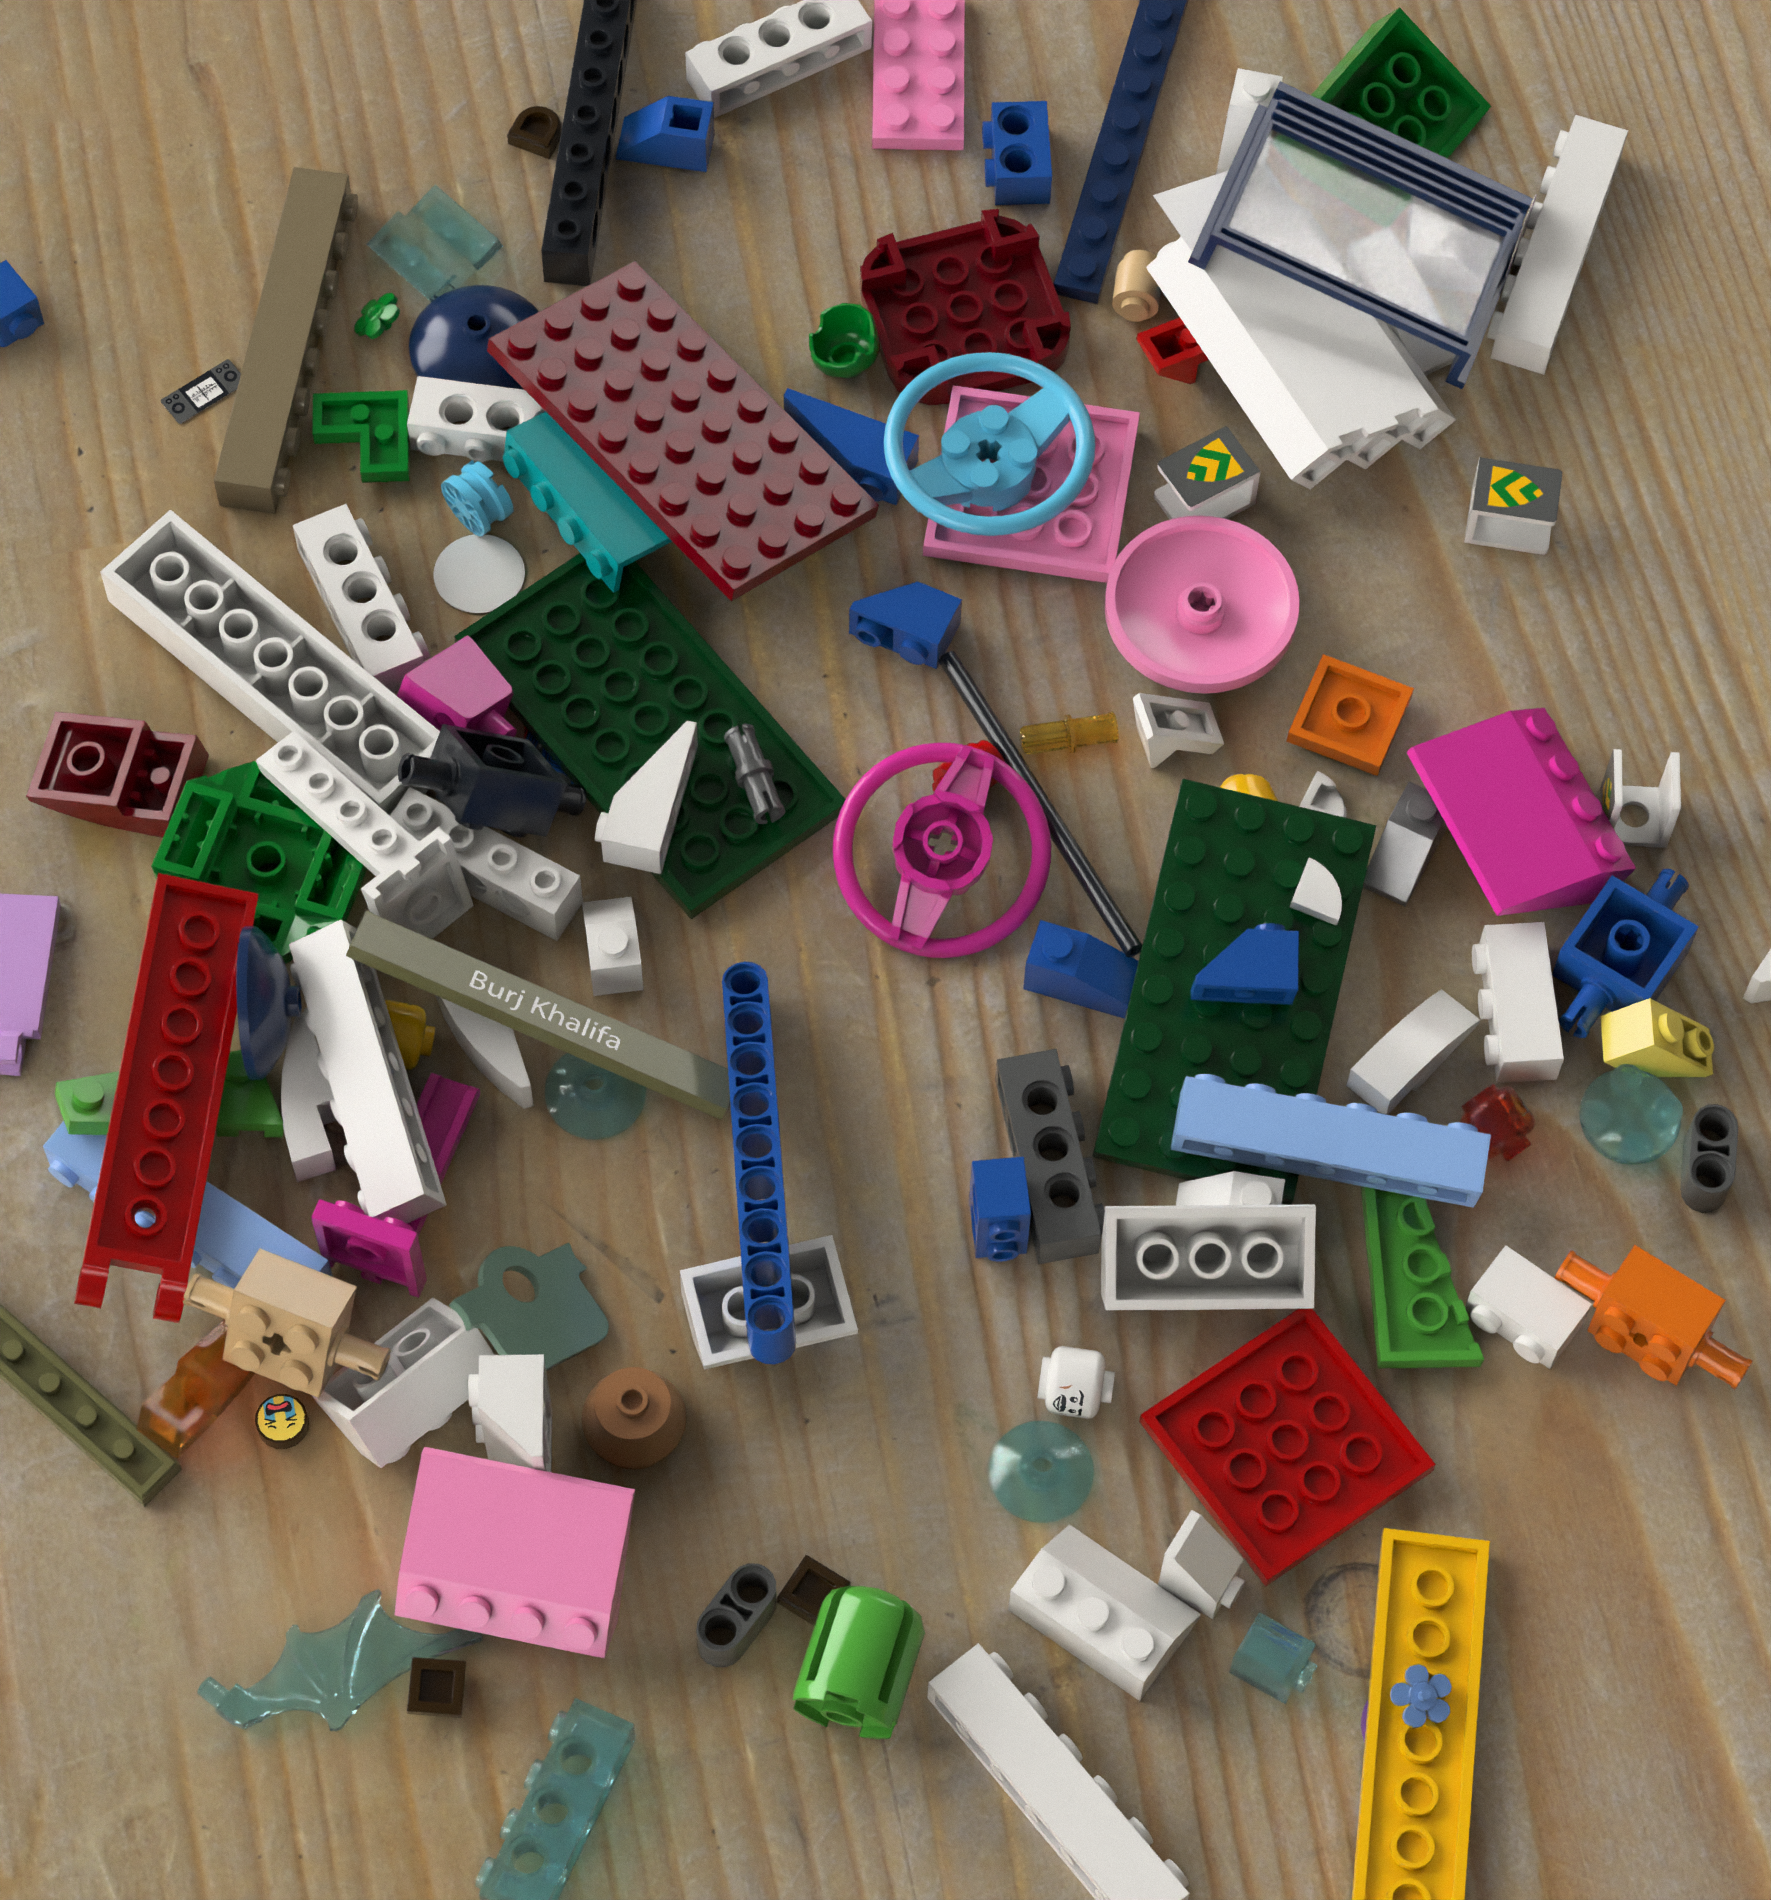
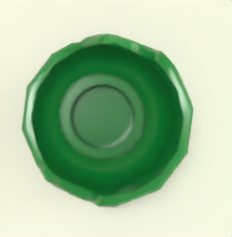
(845, 341)

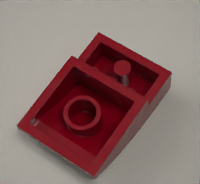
(115, 771)

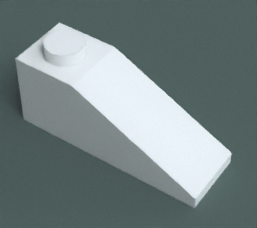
(647, 806)

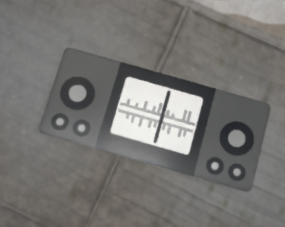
(202, 391)

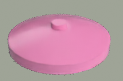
(1201, 604)

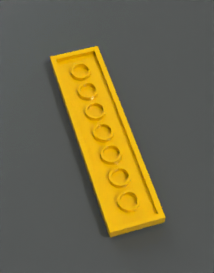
(1421, 1777)

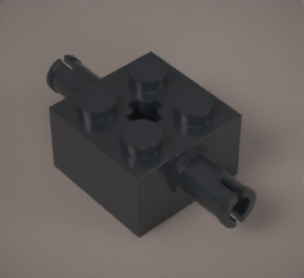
(493, 781)

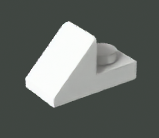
(1174, 725)

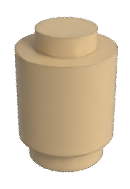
(1135, 290)

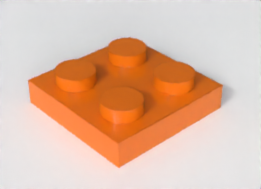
(1350, 715)

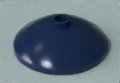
(448, 348)
(263, 1002)

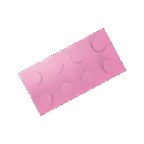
(918, 75)

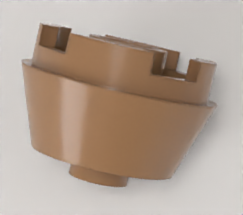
(634, 1418)

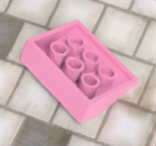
(515, 1552)

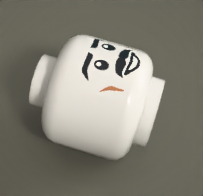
(1075, 1382)

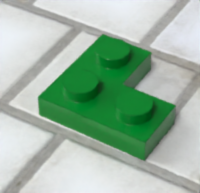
(372, 419)

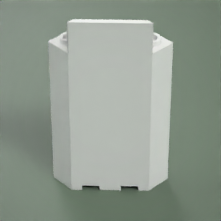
(1301, 364)

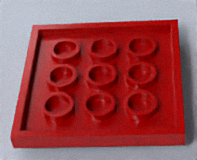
(1286, 1444)

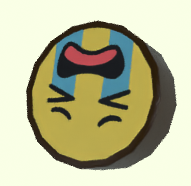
(282, 1421)

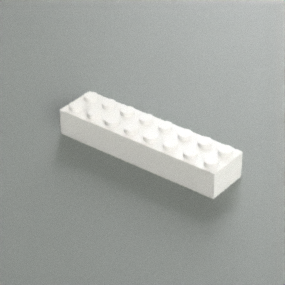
(265, 657)

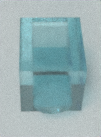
(1274, 1659)

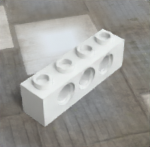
(777, 51)
(484, 408)
(338, 537)
(499, 868)

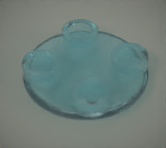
(1630, 1116)

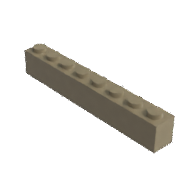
(285, 341)

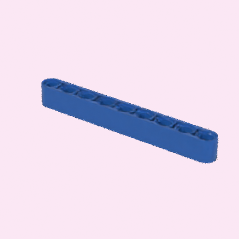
(754, 1136)

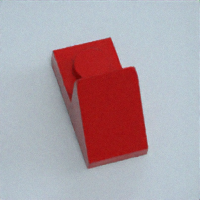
(1172, 350)

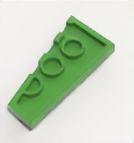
(244, 1103)
(1411, 1288)

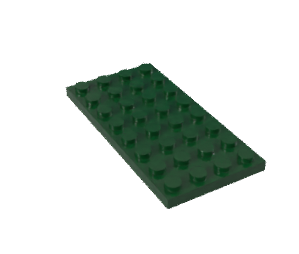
(612, 681)
(1225, 871)

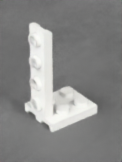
(414, 880)

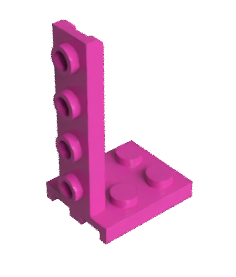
(391, 1246)

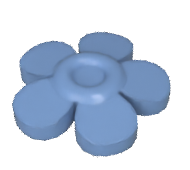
(1422, 1696)

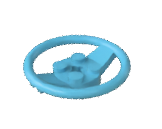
(1008, 438)

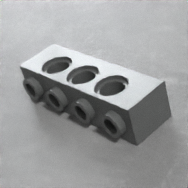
(1054, 1230)

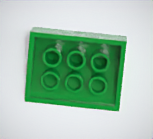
(1405, 86)

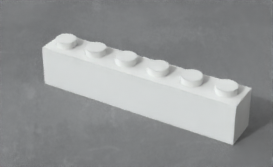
(1558, 245)
(366, 1077)
(1049, 1783)

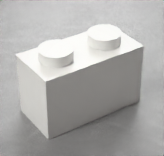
(1527, 1308)

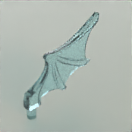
(333, 1668)

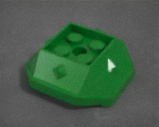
(242, 821)

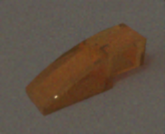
(193, 1395)

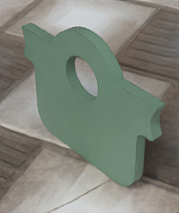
(556, 1323)

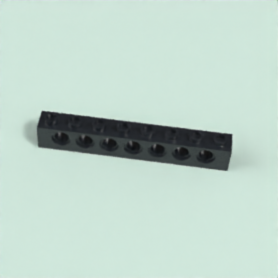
(587, 141)

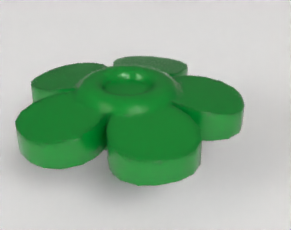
(377, 316)

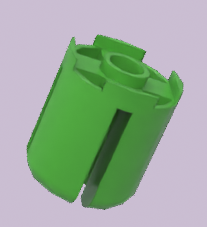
(859, 1660)

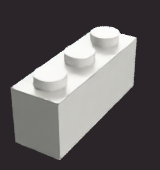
(1518, 1002)

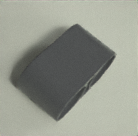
(1709, 1158)
(733, 1613)

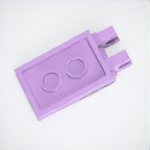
(26, 962)

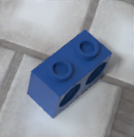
(1018, 153)
(999, 1208)

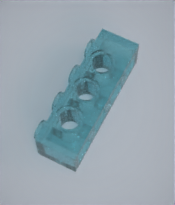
(579, 1732)

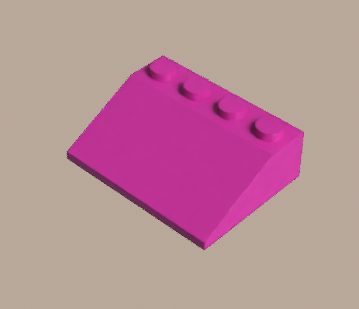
(1522, 812)

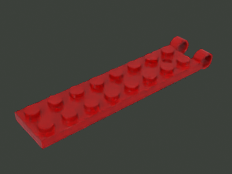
(168, 1091)

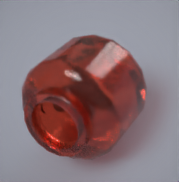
(1502, 1116)

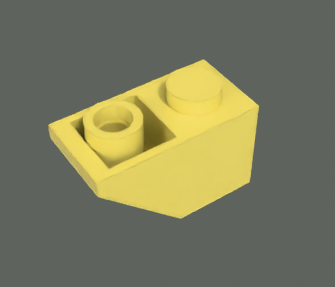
(1657, 1041)

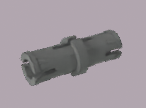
(754, 774)

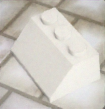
(717, 1310)
(418, 1389)
(513, 1409)
(1102, 1610)

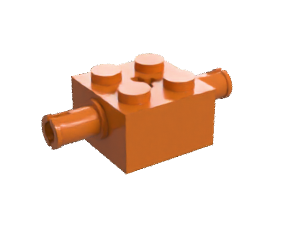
(1654, 1317)

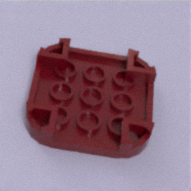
(963, 295)

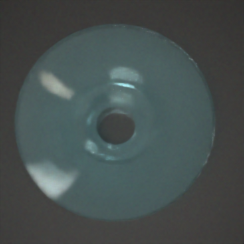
(588, 1111)
(1037, 1494)

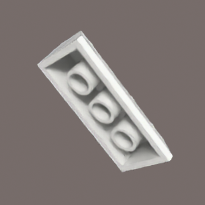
(1208, 1257)

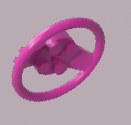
(932, 878)

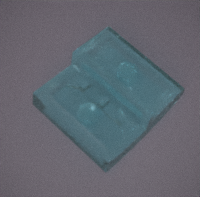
(435, 244)

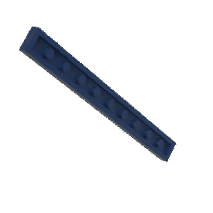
(1119, 150)

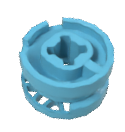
(477, 498)

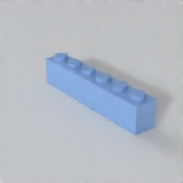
(1331, 1140)
(226, 1229)

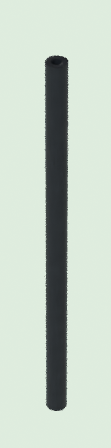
(1059, 831)

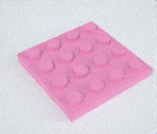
(1080, 539)

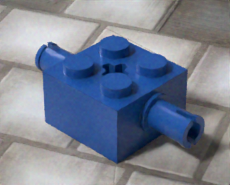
(1623, 949)

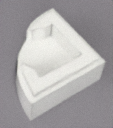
(1324, 796)
(1318, 893)

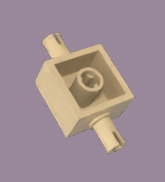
(288, 1323)

